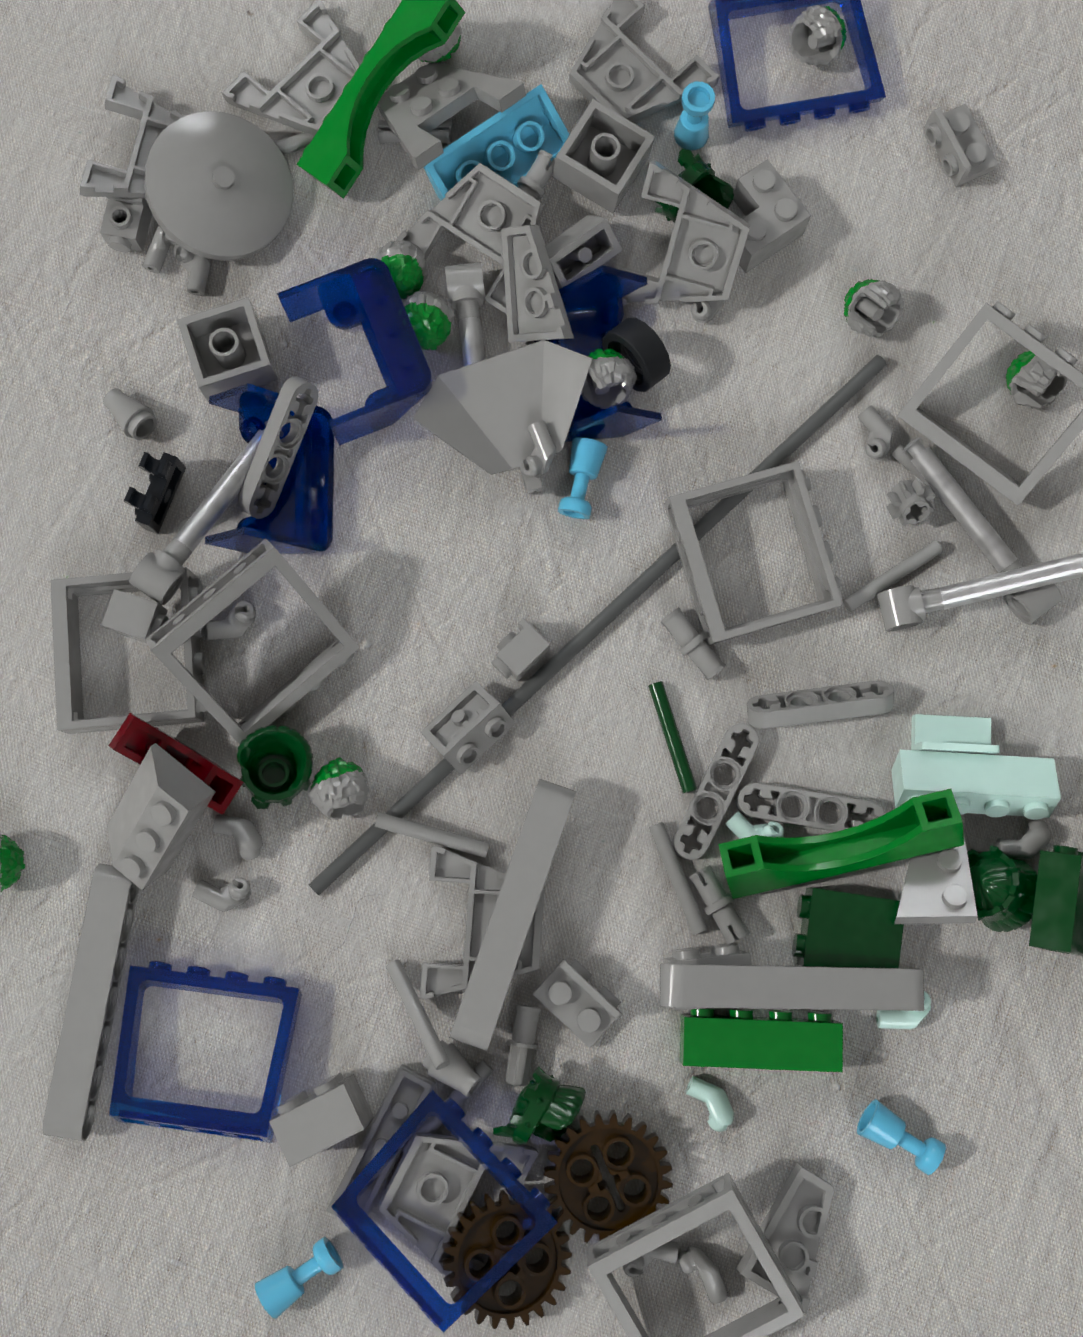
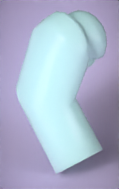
(743, 828)
(903, 1019)
(716, 1100)

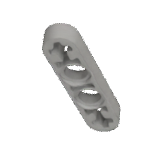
(283, 449)
(820, 704)
(719, 793)
(810, 803)

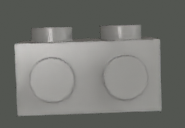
(582, 249)

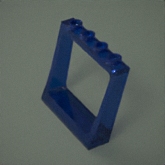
(790, 113)
(190, 1117)
(390, 1257)

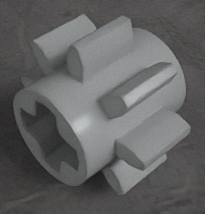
(910, 501)

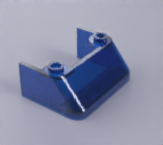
(368, 297)
(593, 310)
(305, 506)

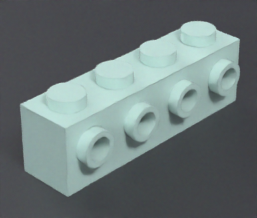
(980, 782)

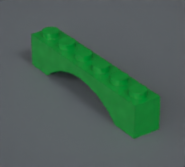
(337, 148)
(911, 830)

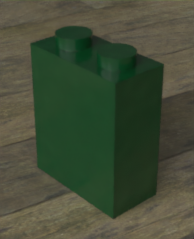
(1059, 902)
(847, 930)

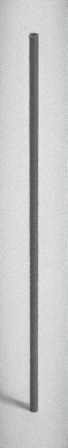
(603, 619)

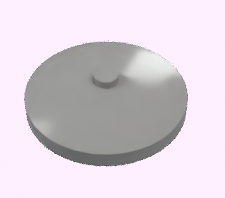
(218, 185)

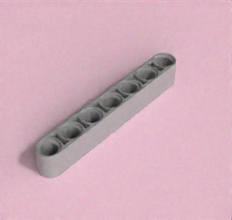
(512, 915)
(791, 987)
(91, 1005)

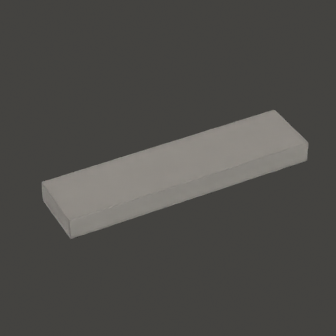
(400, 1101)

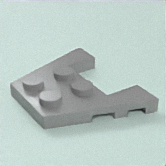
(623, 76)
(311, 87)
(433, 97)
(109, 181)
(476, 213)
(702, 247)
(482, 897)
(435, 1185)

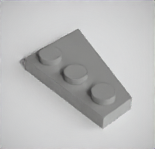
(531, 290)
(938, 889)
(793, 1231)

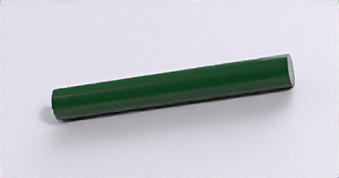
(672, 737)

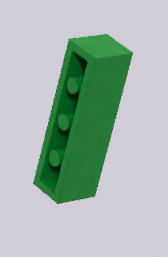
(761, 1042)

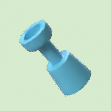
(693, 124)
(585, 465)
(888, 1130)
(286, 1285)

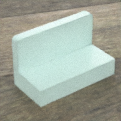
(952, 734)

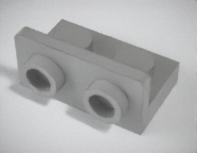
(959, 144)
(468, 727)
(578, 1002)

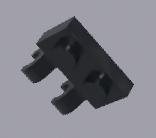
(164, 479)

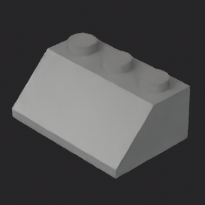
(155, 817)

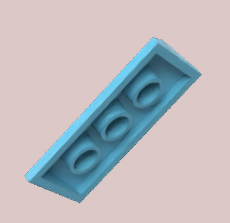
(502, 143)

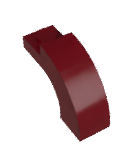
(138, 736)

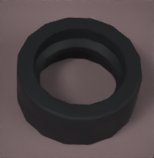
(643, 349)

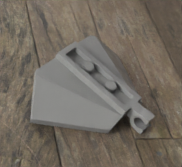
(491, 403)

